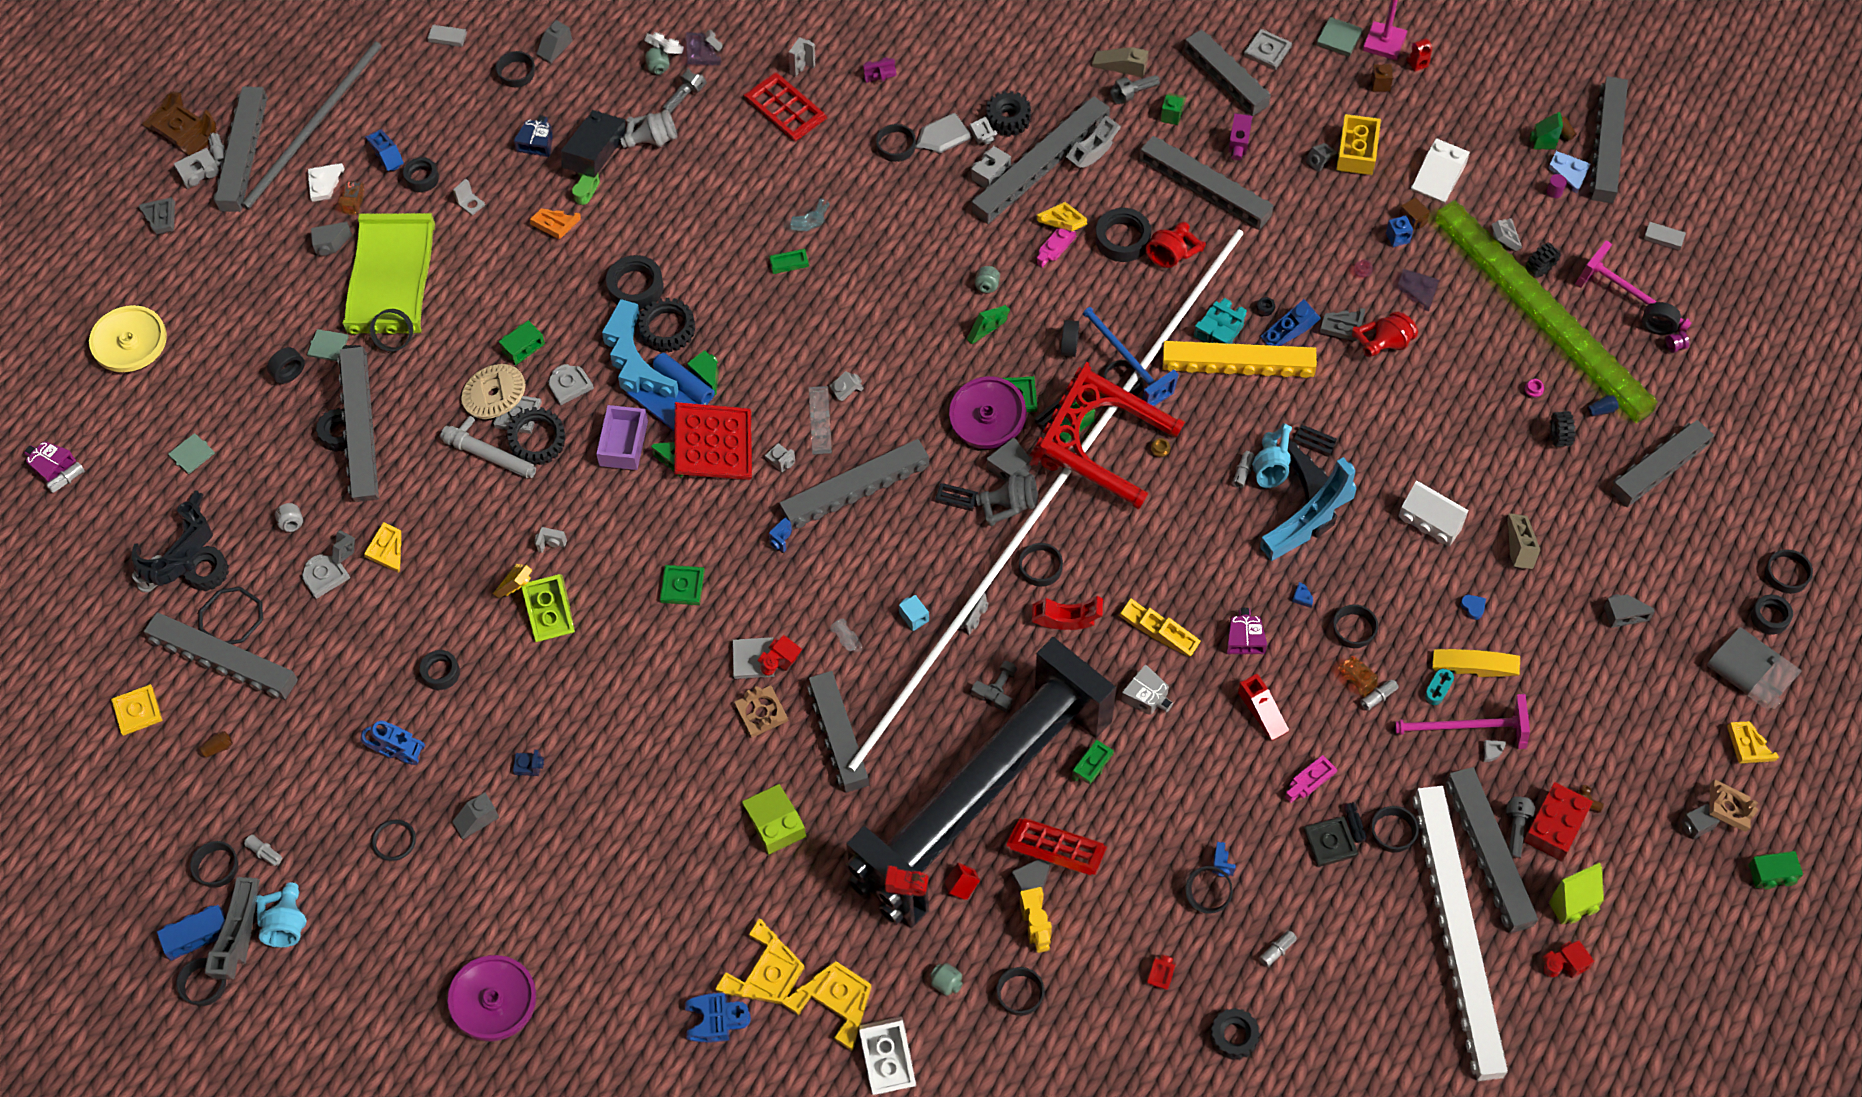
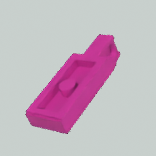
(1055, 246)
(1311, 779)

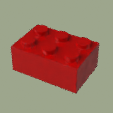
(1558, 821)

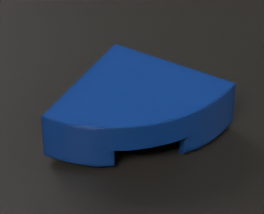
(1303, 596)

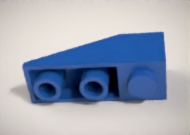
(1291, 325)

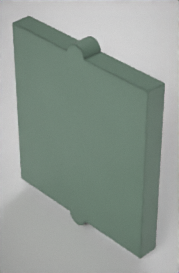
(327, 345)
(191, 453)

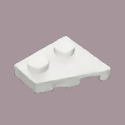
(669, 46)
(323, 181)

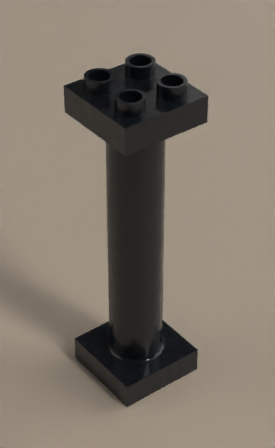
(1064, 692)

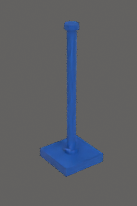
(1157, 390)

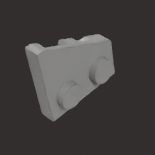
(1506, 233)

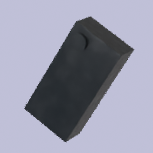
(593, 143)

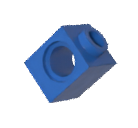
(1399, 231)

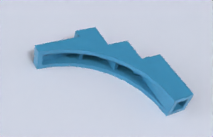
(624, 356)
(1319, 510)

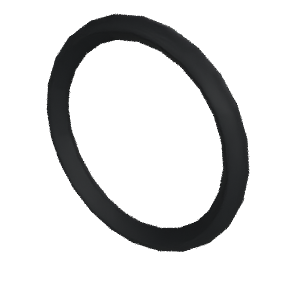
(413, 841)

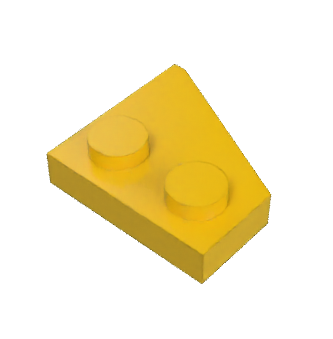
(1063, 217)
(386, 547)
(1748, 744)

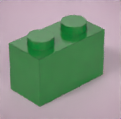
(522, 342)
(1775, 870)

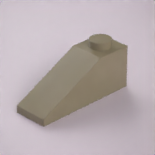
(1123, 60)
(1522, 541)

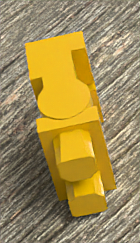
(1038, 927)

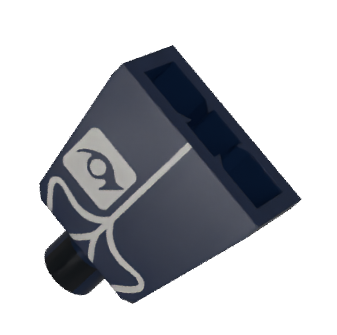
(535, 137)

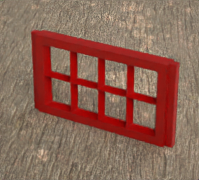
(800, 131)
(1019, 833)

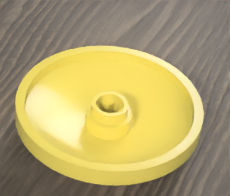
(127, 338)

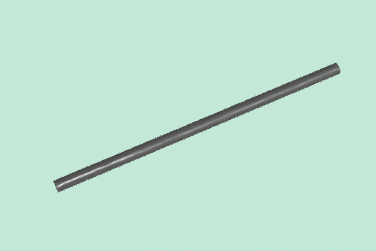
(311, 125)

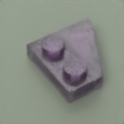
(700, 51)
(1418, 287)

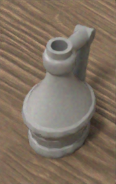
(655, 130)

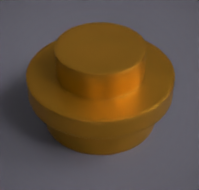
(1160, 447)

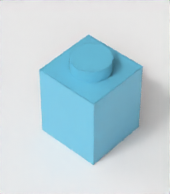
(913, 612)

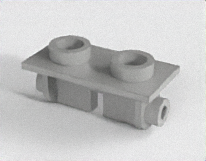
(972, 619)

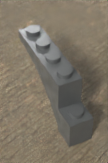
(236, 932)

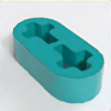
(1443, 689)

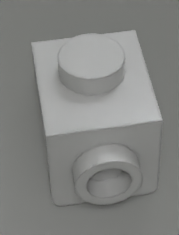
(982, 131)
(846, 385)

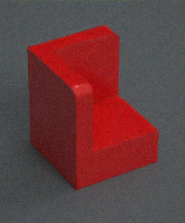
(962, 881)

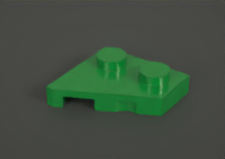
(987, 322)

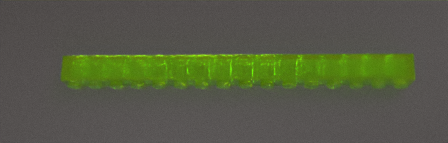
(1546, 311)

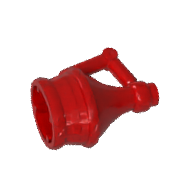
(1169, 247)
(1391, 333)

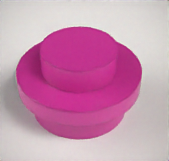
(1534, 388)

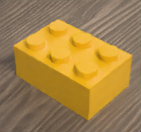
(1358, 144)

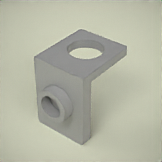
(464, 195)

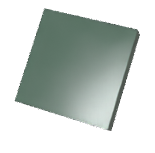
(1339, 36)

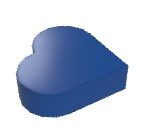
(1474, 606)

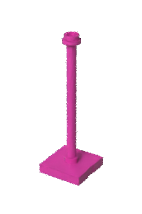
(1384, 38)
(1596, 265)
(1519, 721)

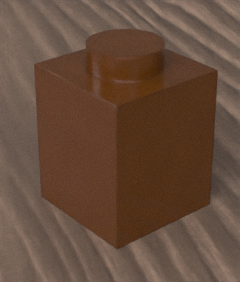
(1381, 77)
(1415, 212)

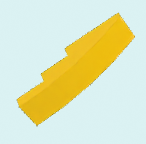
(1159, 628)
(1476, 661)

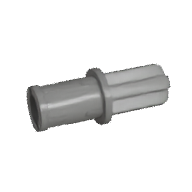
(217, 149)
(1243, 469)
(65, 477)
(1379, 694)
(263, 850)
(1278, 948)

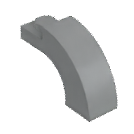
(1096, 145)

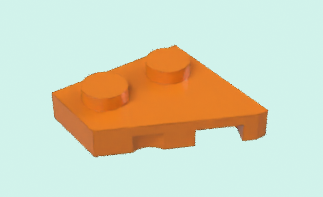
(554, 222)

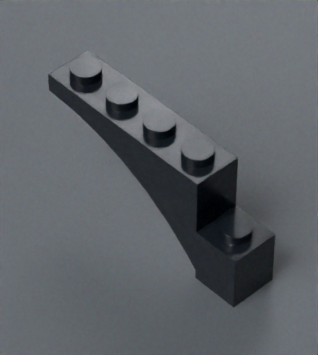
(1311, 478)

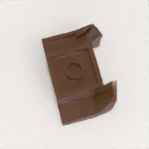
(181, 125)

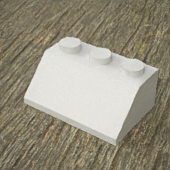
(1433, 513)

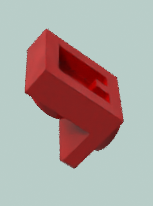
(1162, 971)

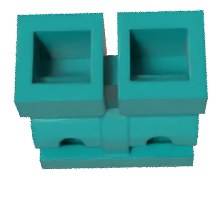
(1220, 323)

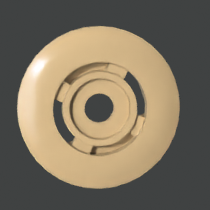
(476, 391)

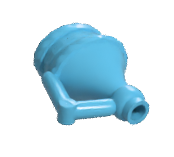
(1273, 462)
(283, 922)

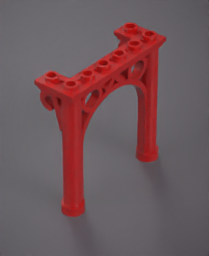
(1057, 453)

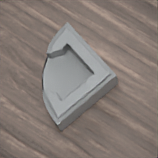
(710, 37)
(1493, 750)

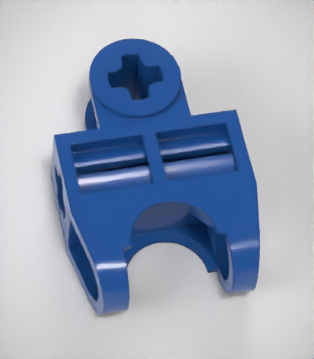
(393, 742)
(724, 1014)

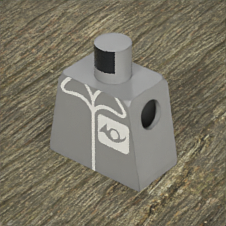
(1147, 692)

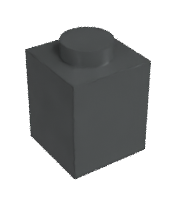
(1699, 822)

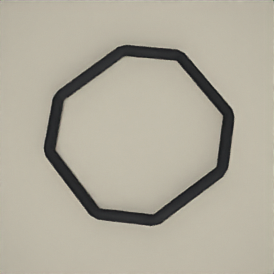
(231, 590)

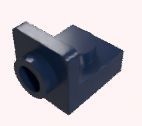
(528, 763)

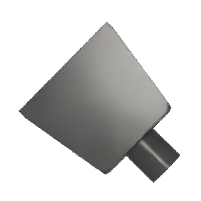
(1009, 461)

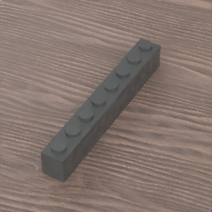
(1609, 140)
(241, 149)
(1206, 182)
(359, 424)
(855, 484)
(221, 656)
(1491, 850)

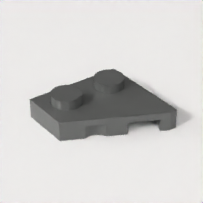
(160, 214)
(1342, 323)

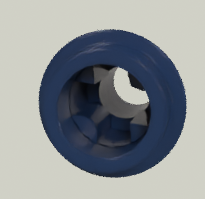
(1603, 406)

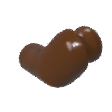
(1585, 791)

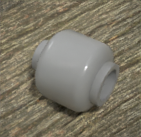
(288, 517)

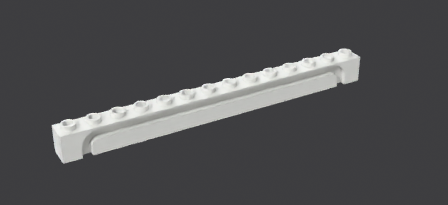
(1459, 935)

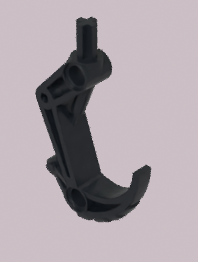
(178, 558)

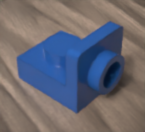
(779, 534)
(1220, 860)

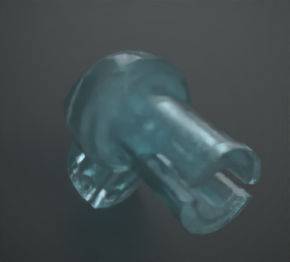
(812, 219)

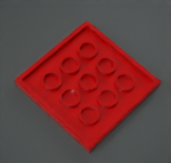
(712, 441)

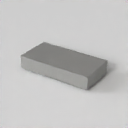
(447, 35)
(1664, 236)

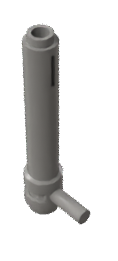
(462, 441)

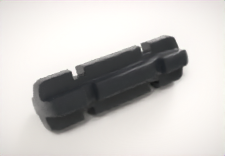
(1355, 822)

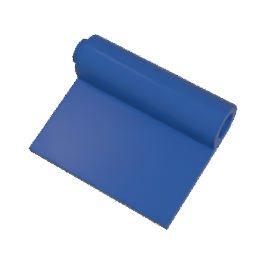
(689, 387)

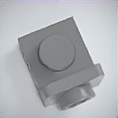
(780, 457)
(551, 537)

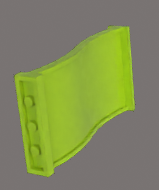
(389, 272)

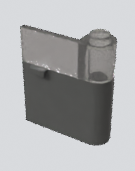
(1754, 668)

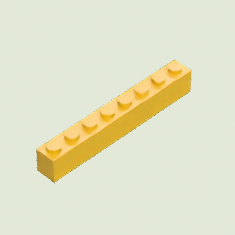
(1239, 359)

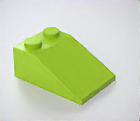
(548, 607)
(774, 819)
(1578, 895)

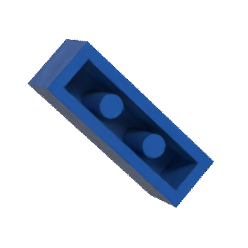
(192, 932)

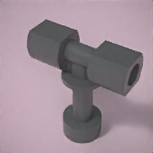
(994, 691)

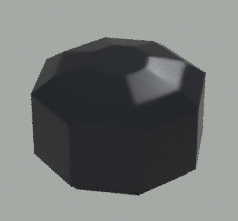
(1265, 306)

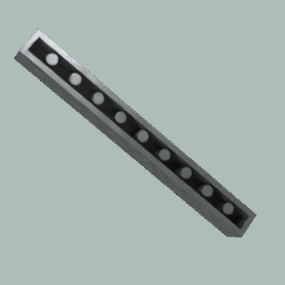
(1039, 160)

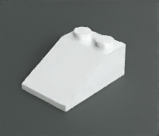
(1440, 171)
(887, 1055)

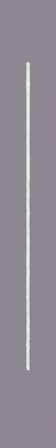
(1036, 513)

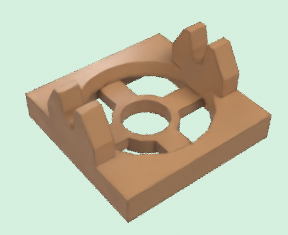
(765, 724)
(1718, 809)

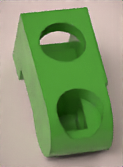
(585, 188)

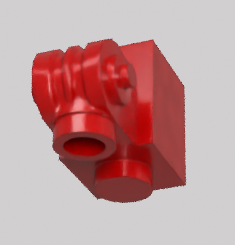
(782, 653)
(1571, 957)

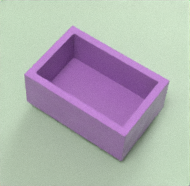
(622, 437)

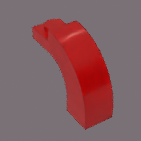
(1066, 616)

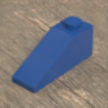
(385, 150)

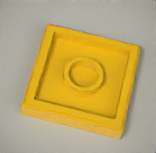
(137, 709)

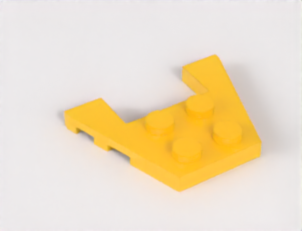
(772, 975)
(840, 992)

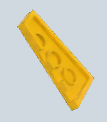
(514, 580)

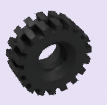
(1008, 103)

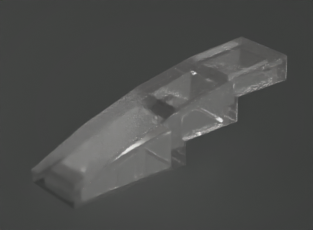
(820, 420)

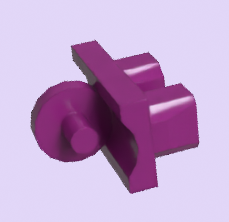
(879, 70)

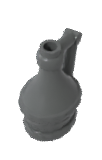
(1015, 494)

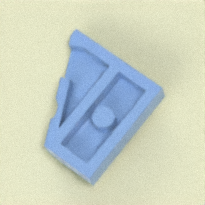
(1571, 168)

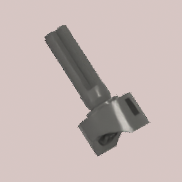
(691, 82)
(1127, 88)
(1518, 824)

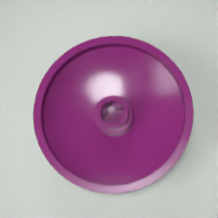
(987, 412)
(492, 998)

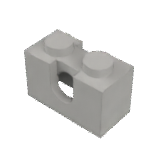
(991, 167)
(193, 174)

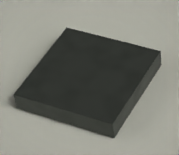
(1330, 841)

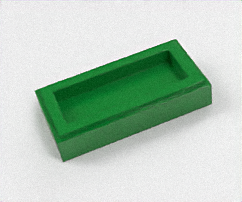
(789, 261)

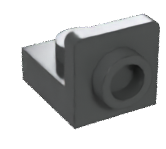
(1320, 155)
(343, 547)

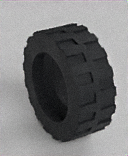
(323, 428)
(216, 577)
(1225, 1048)

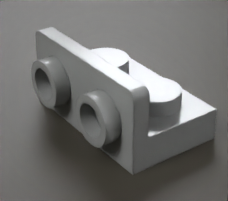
(800, 55)

